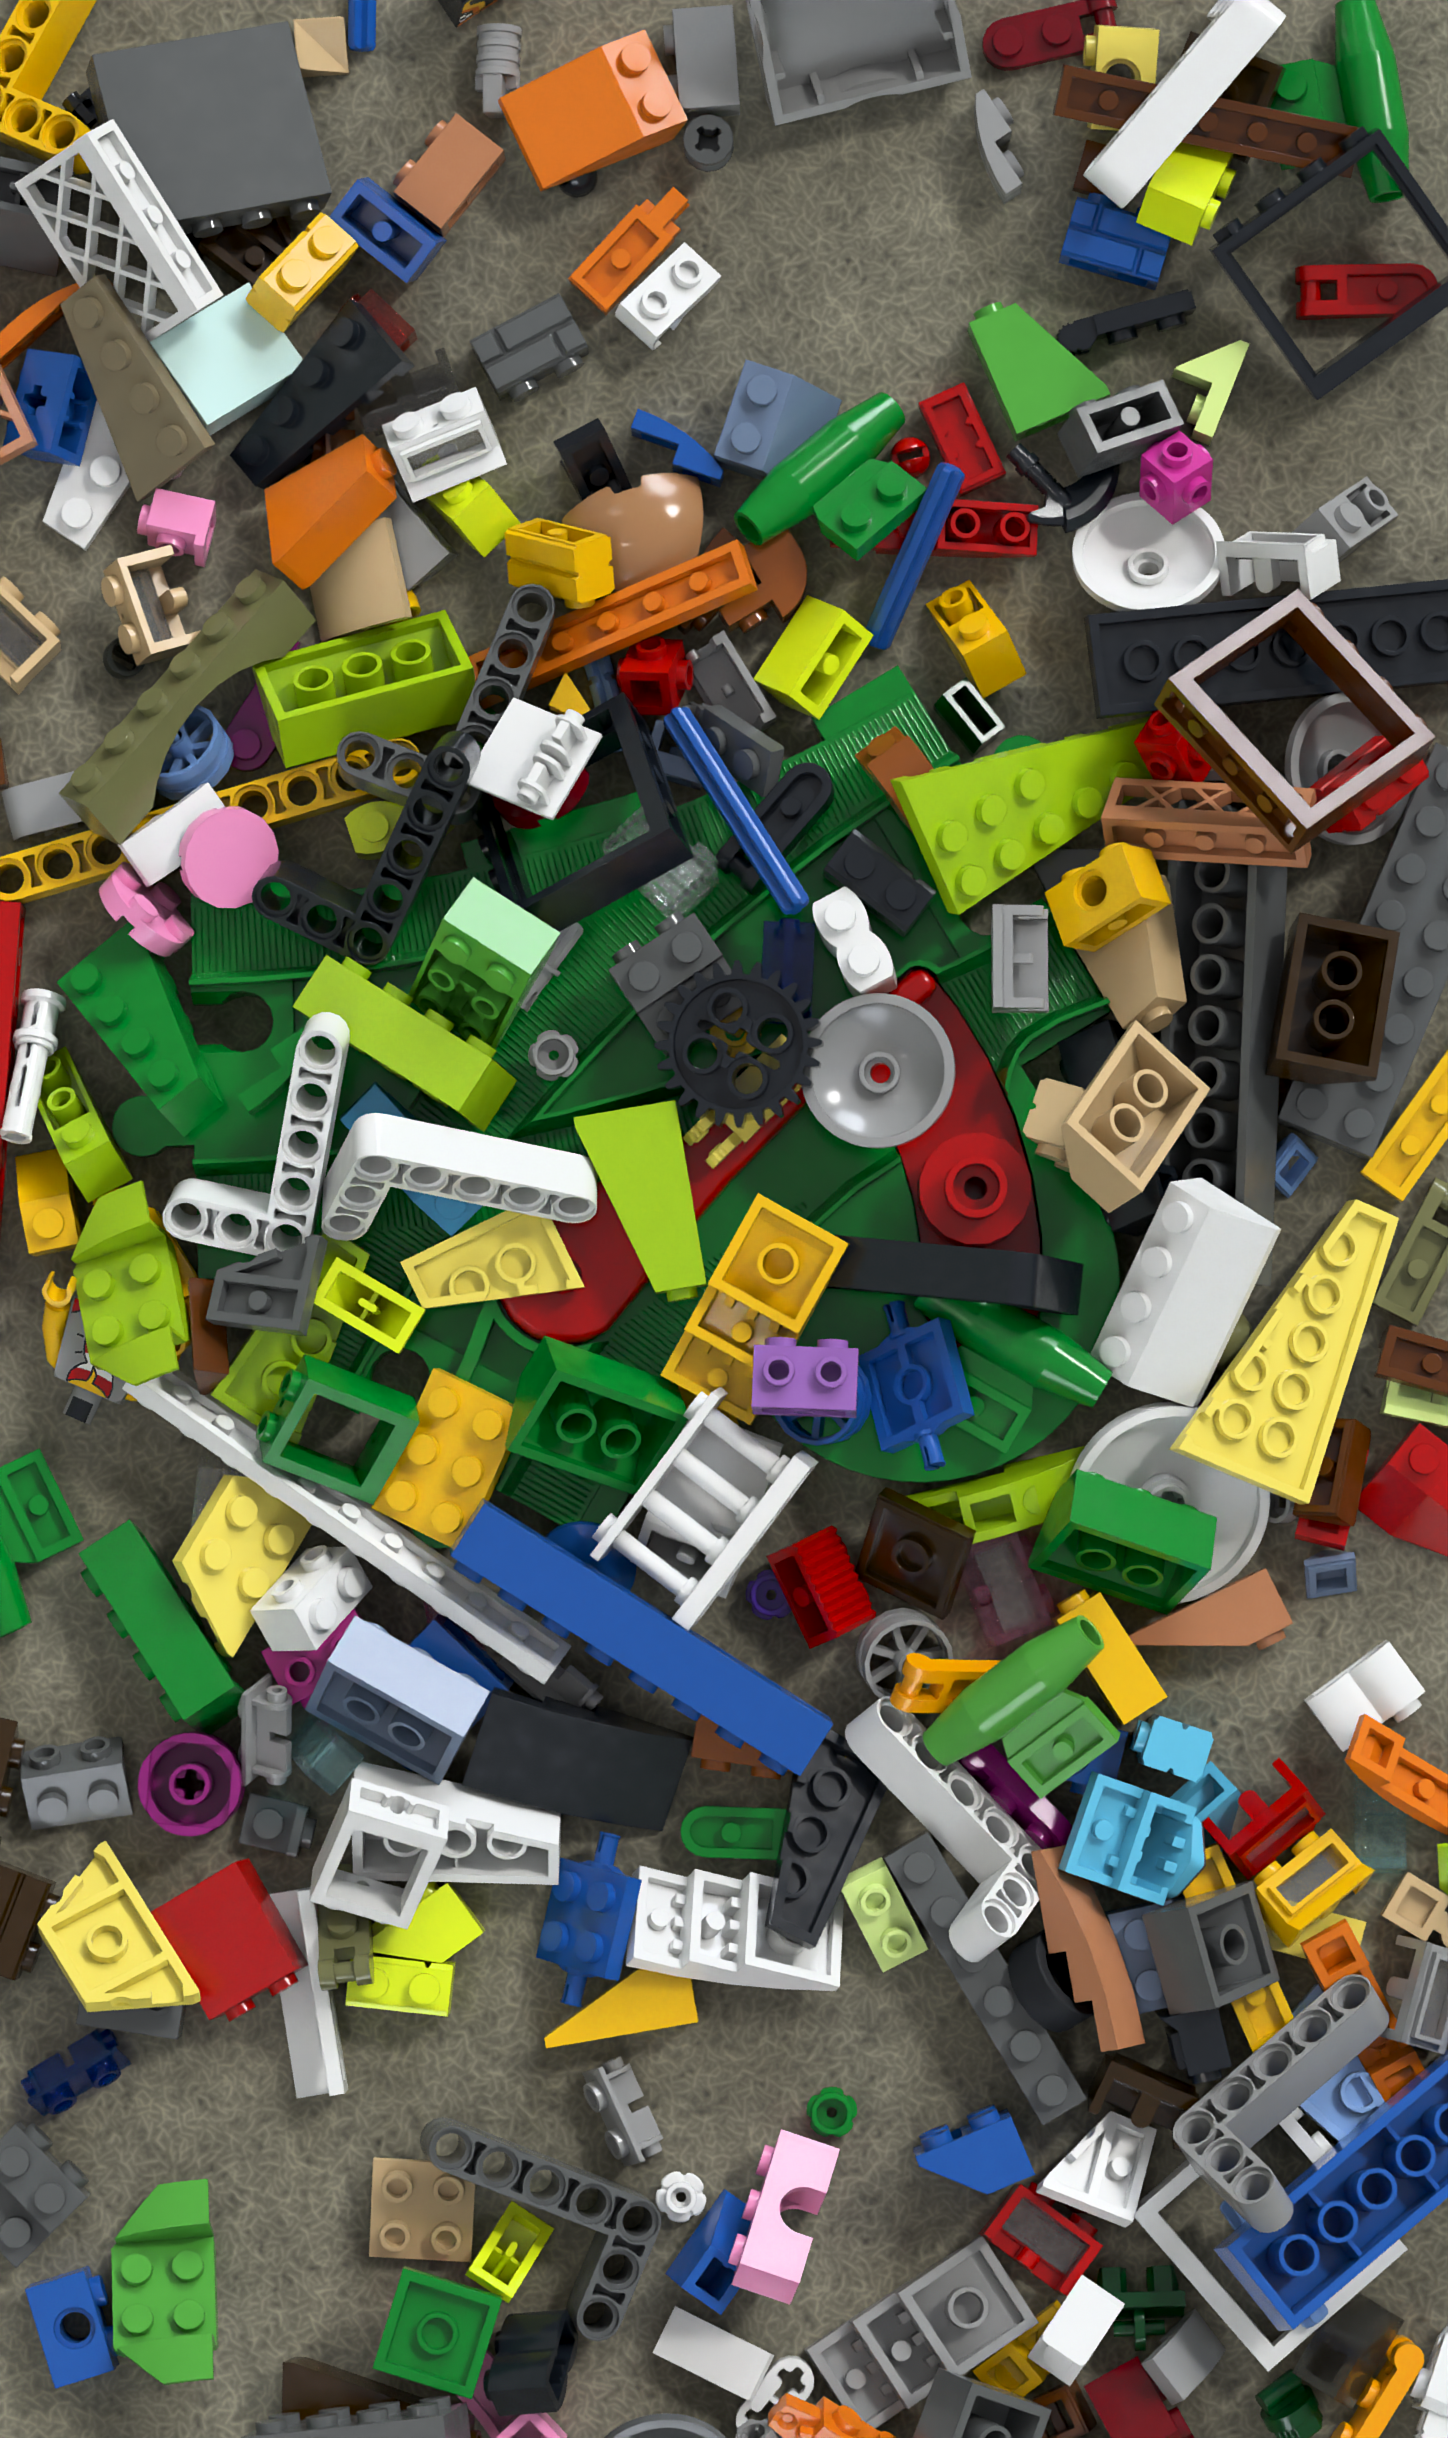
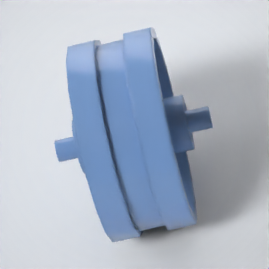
(193, 758)

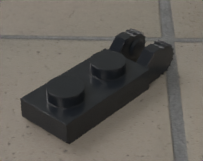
(1121, 323)

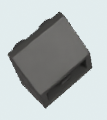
(21, 236)

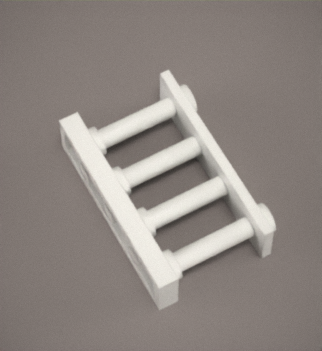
(753, 1514)

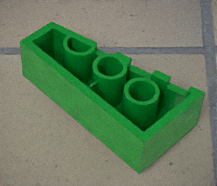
(141, 1020)
(162, 1628)

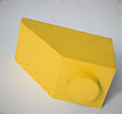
(47, 1203)

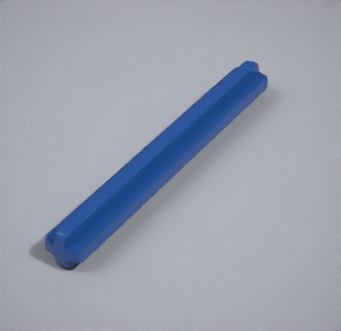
(736, 810)

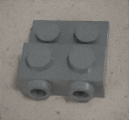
(652, 972)
(34, 2191)

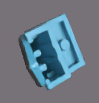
(1134, 1841)

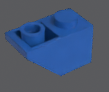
(703, 2261)

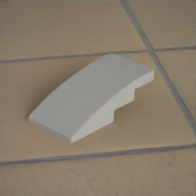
(940, 2319)

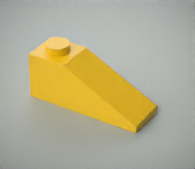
(632, 2005)

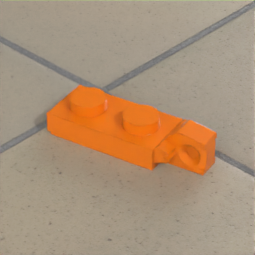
(629, 251)

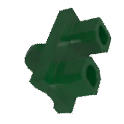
(1160, 2301)

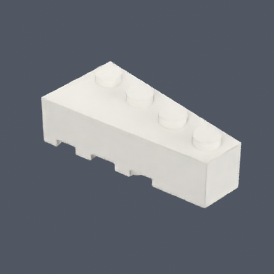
(486, 1840)

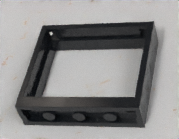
(1278, 203)
(619, 870)

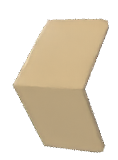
(321, 46)

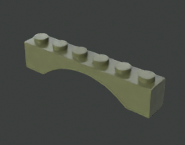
(122, 775)

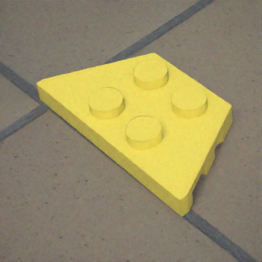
(237, 1555)
(113, 1943)

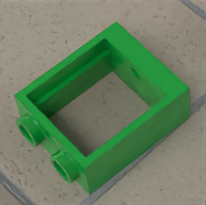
(382, 1451)

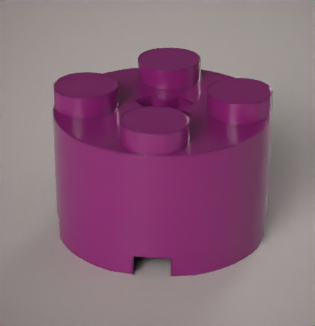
(170, 1804)

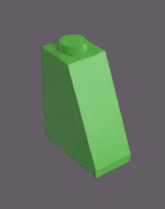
(1029, 370)

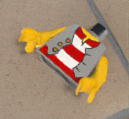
(69, 1355)

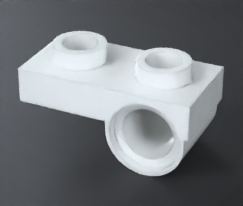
(667, 295)

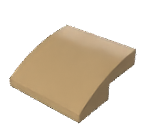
(362, 586)

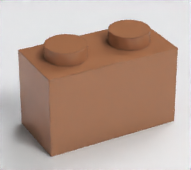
(448, 173)

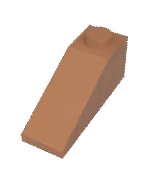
(1231, 1616)

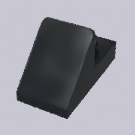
(591, 460)

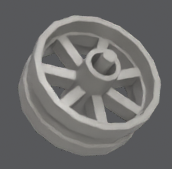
(898, 1647)

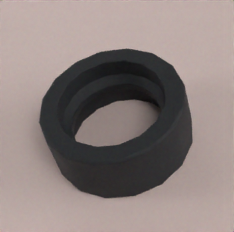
(1039, 1991)

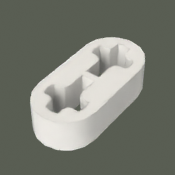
(772, 2382)

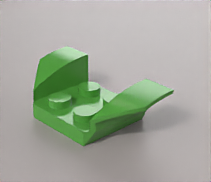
(167, 2285)

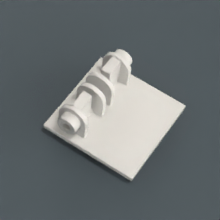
(535, 757)

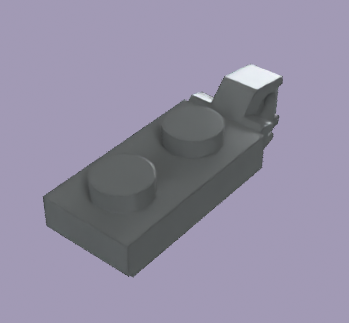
(744, 749)

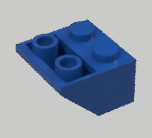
(978, 2155)

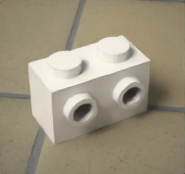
(311, 1598)

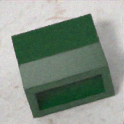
(961, 724)

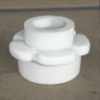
(675, 2183)

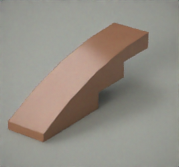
(1097, 1971)

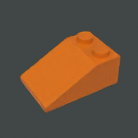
(594, 111)

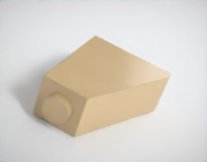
(1142, 971)

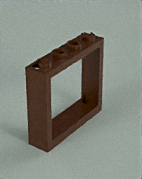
(1242, 763)

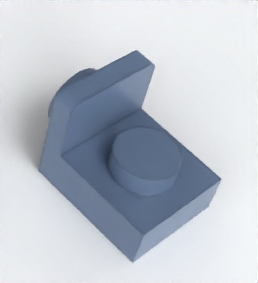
(673, 763)

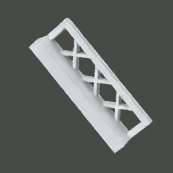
(307, 2009)

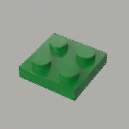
(437, 2332)

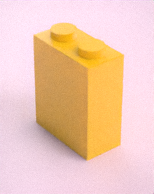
(1119, 1668)

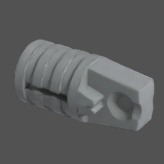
(497, 64)

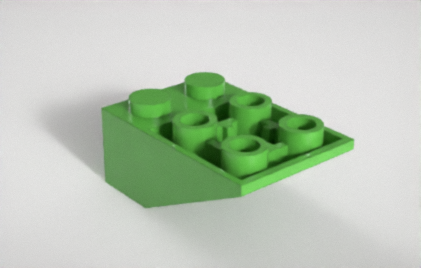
(483, 963)

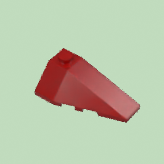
(1411, 1491)

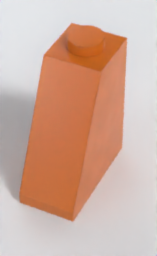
(327, 507)

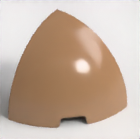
(648, 525)

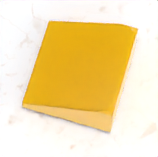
(567, 697)

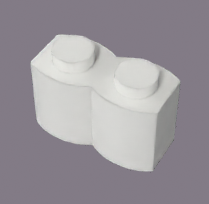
(850, 939)
(1373, 1686)

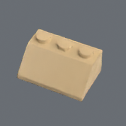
(1129, 1118)

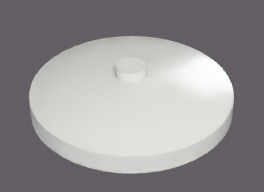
(1137, 1455)

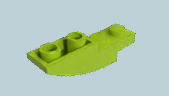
(1004, 1500)

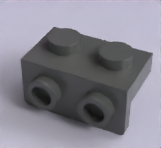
(75, 1782)

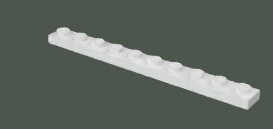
(358, 1527)

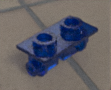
(790, 949)
(97, 2065)

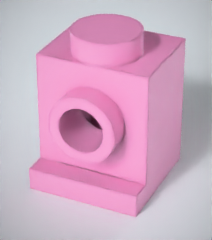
(180, 522)

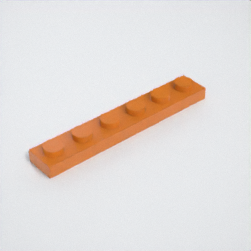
(635, 614)

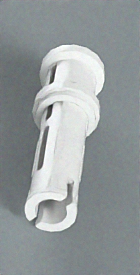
(34, 1044)

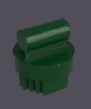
(1290, 2408)

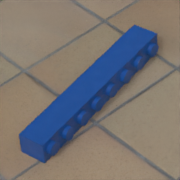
(639, 1637)

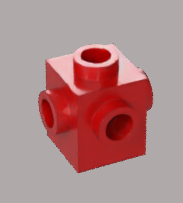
(655, 675)
(1168, 752)

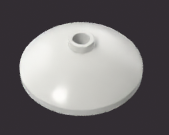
(1137, 540)

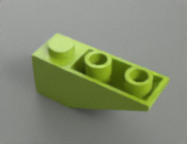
(80, 1129)

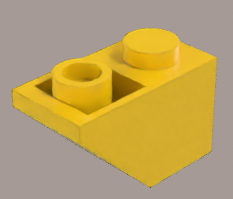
(976, 638)

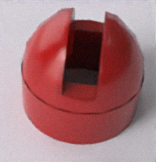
(915, 465)

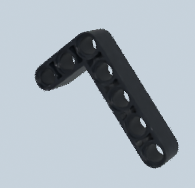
(394, 867)
(960, 1274)

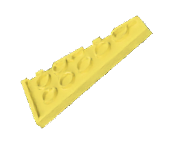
(1286, 1384)

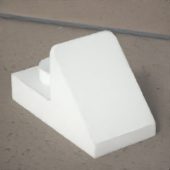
(1076, 2330)

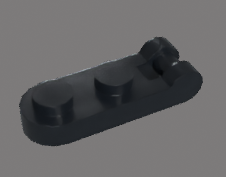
(786, 815)

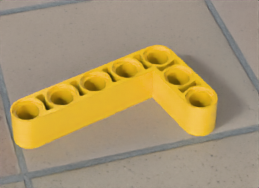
(30, 56)

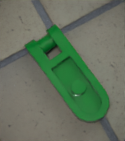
(733, 1832)

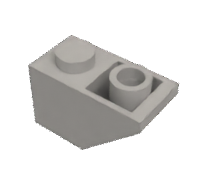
(1351, 517)

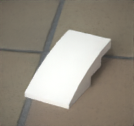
(717, 1933)

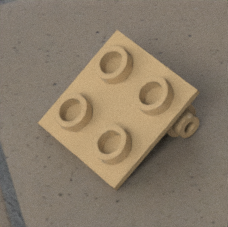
(420, 2212)

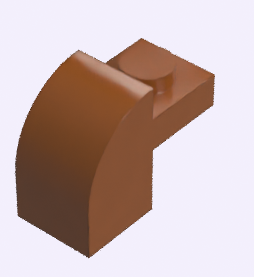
(781, 582)
(889, 758)

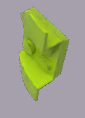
(129, 1289)

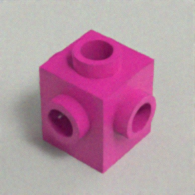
(1176, 477)

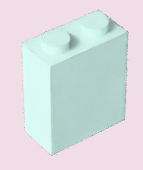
(227, 359)

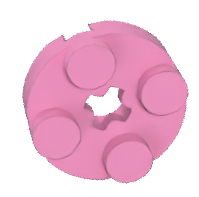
(149, 909)

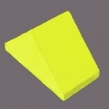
(368, 1305)
(509, 2251)

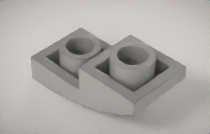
(992, 132)
(1184, 2357)

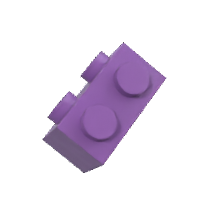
(805, 1379)

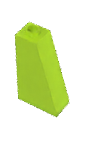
(648, 1183)

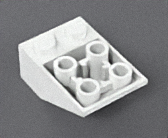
(702, 1505)

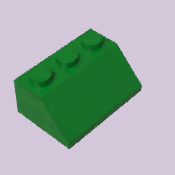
(593, 1416)
(1124, 1542)

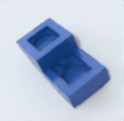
(689, 456)

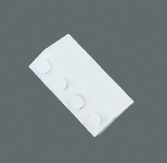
(1185, 1292)

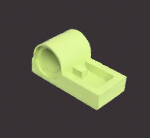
(882, 1915)

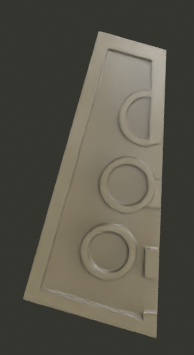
(139, 399)

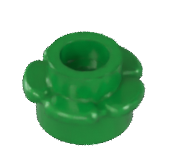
(837, 2125)

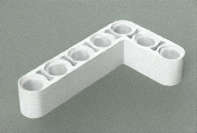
(1183, 96)
(293, 1160)
(453, 1165)
(960, 1818)

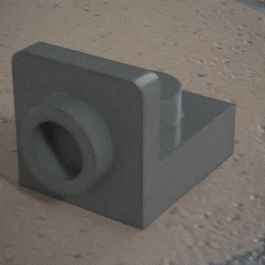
(277, 1825)

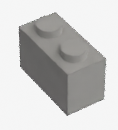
(704, 60)

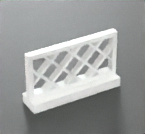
(143, 222)

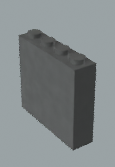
(218, 126)

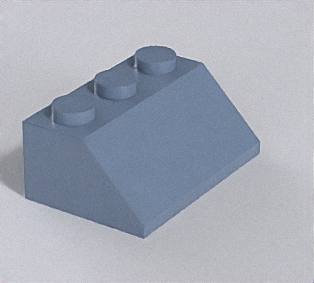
(397, 1699)

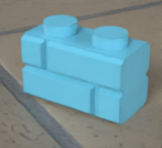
(1172, 1746)

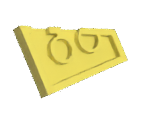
(493, 1261)

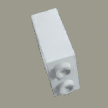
(369, 1810)

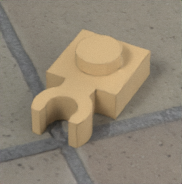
(1418, 1908)

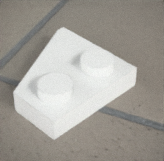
(1104, 2170)

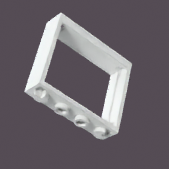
(1266, 2353)

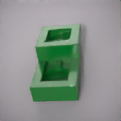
(271, 1086)

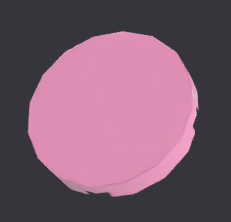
(226, 855)

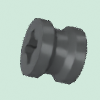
(713, 151)

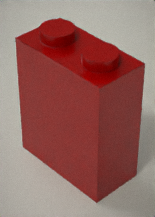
(231, 1940)

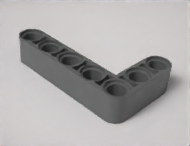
(492, 680)
(560, 2200)

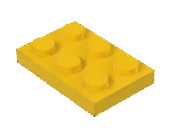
(449, 1459)

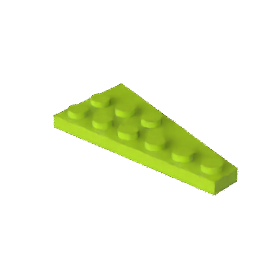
(1013, 807)

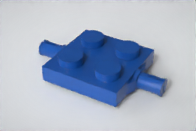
(916, 1385)
(589, 1919)

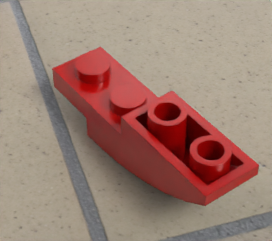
(976, 531)

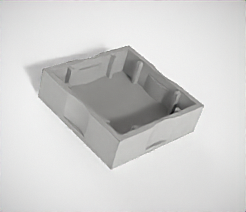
(845, 51)

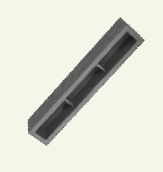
(985, 1983)

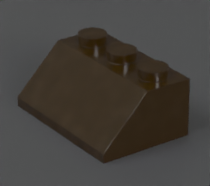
(1332, 1001)

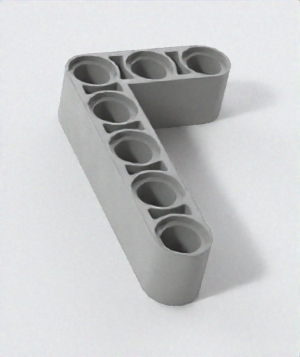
(1267, 2089)

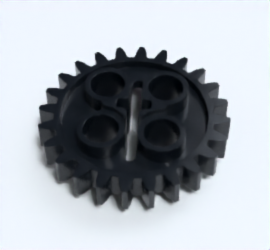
(716, 1085)

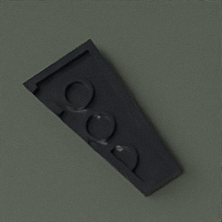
(329, 383)
(820, 1839)

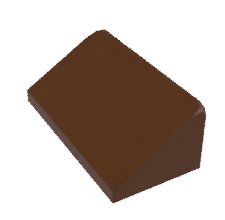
(207, 1340)
(1340, 1476)

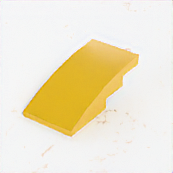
(758, 1291)

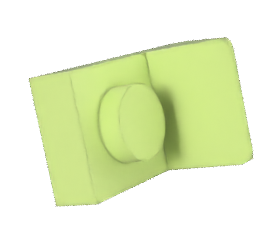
(1217, 375)

